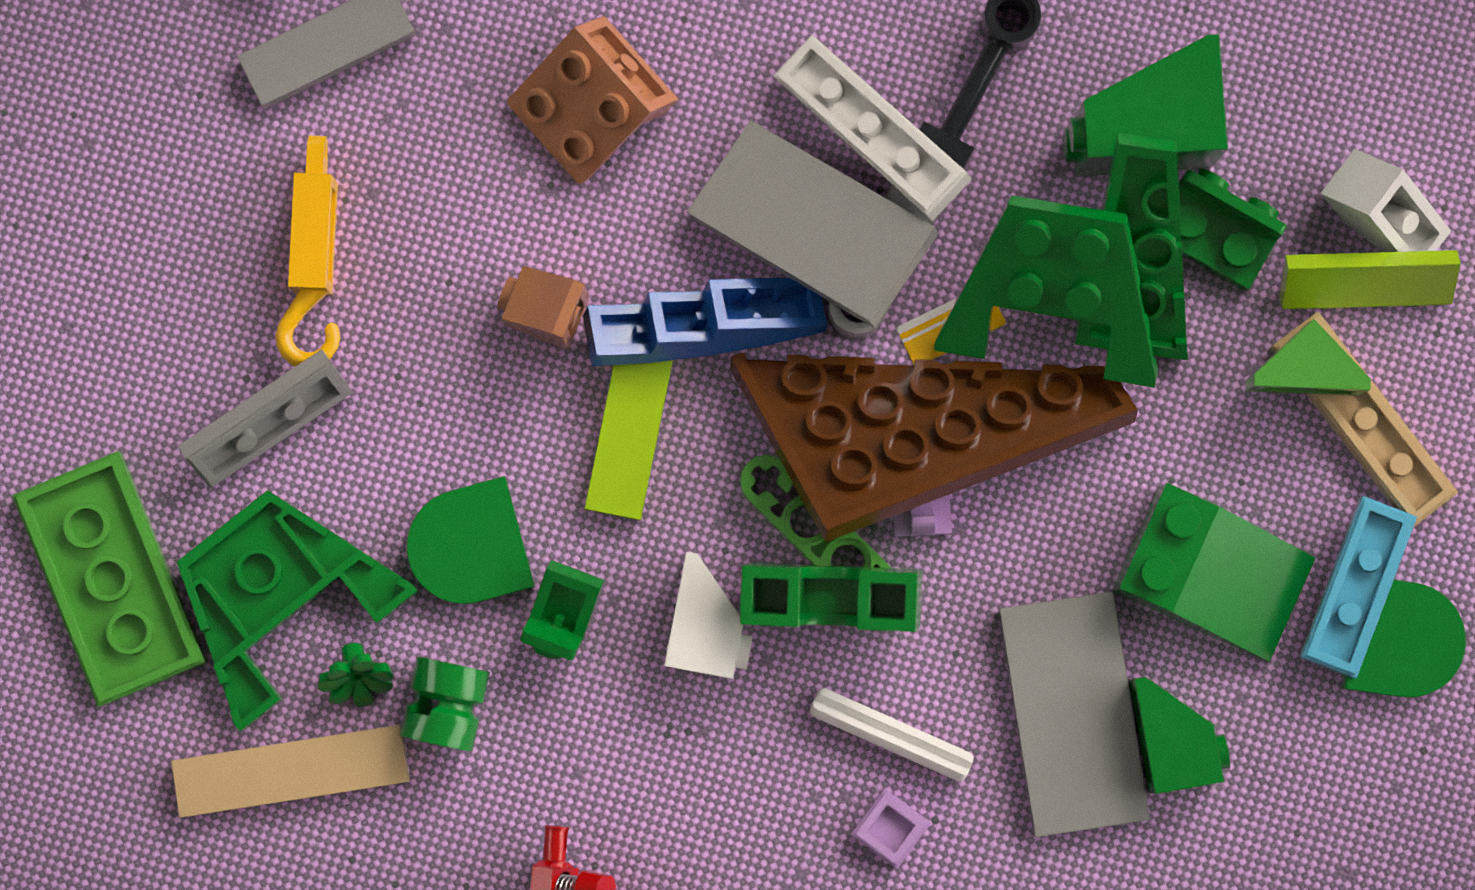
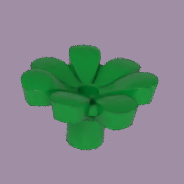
(355, 677)

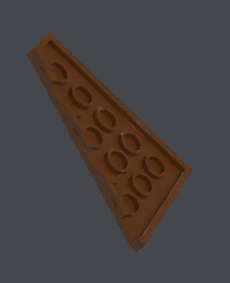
(895, 437)

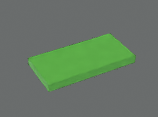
(109, 579)

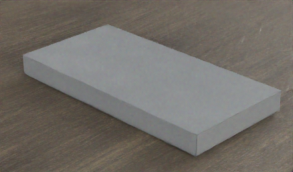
(813, 223)
(1073, 714)

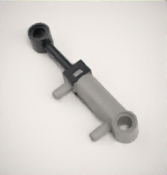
(949, 135)

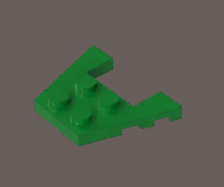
(1058, 265)
(260, 575)

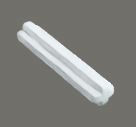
(891, 734)

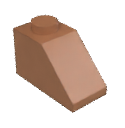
(544, 305)

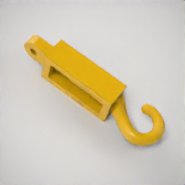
(310, 250)

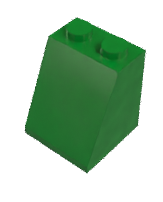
(1167, 100)

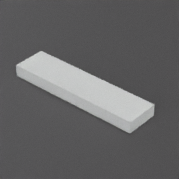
(872, 127)

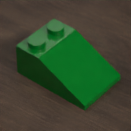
(1214, 571)

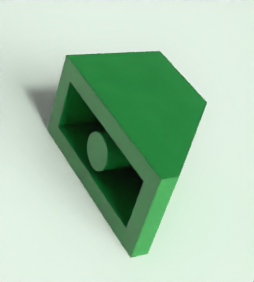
(1175, 741)

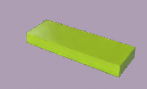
(1369, 279)
(628, 439)

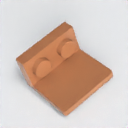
(590, 97)

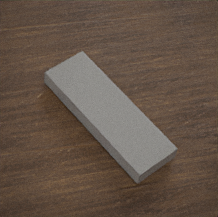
(324, 47)
(265, 419)

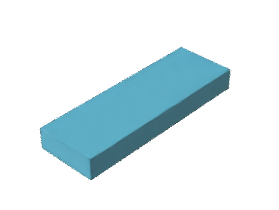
(1358, 587)

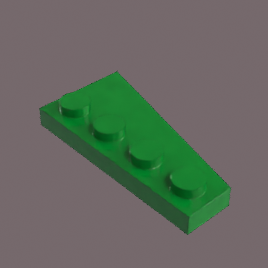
(1146, 188)

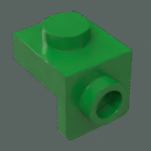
(561, 611)

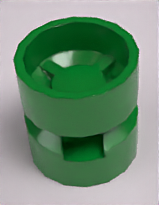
(444, 704)

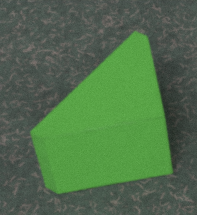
(1310, 365)

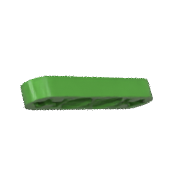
(814, 548)

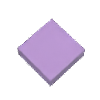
(890, 828)

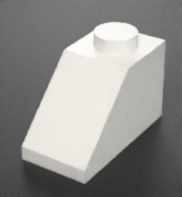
(1384, 205)
(705, 626)

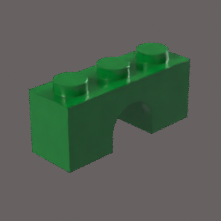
(831, 596)

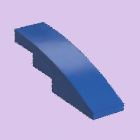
(703, 323)

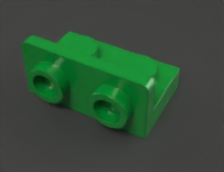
(1224, 230)

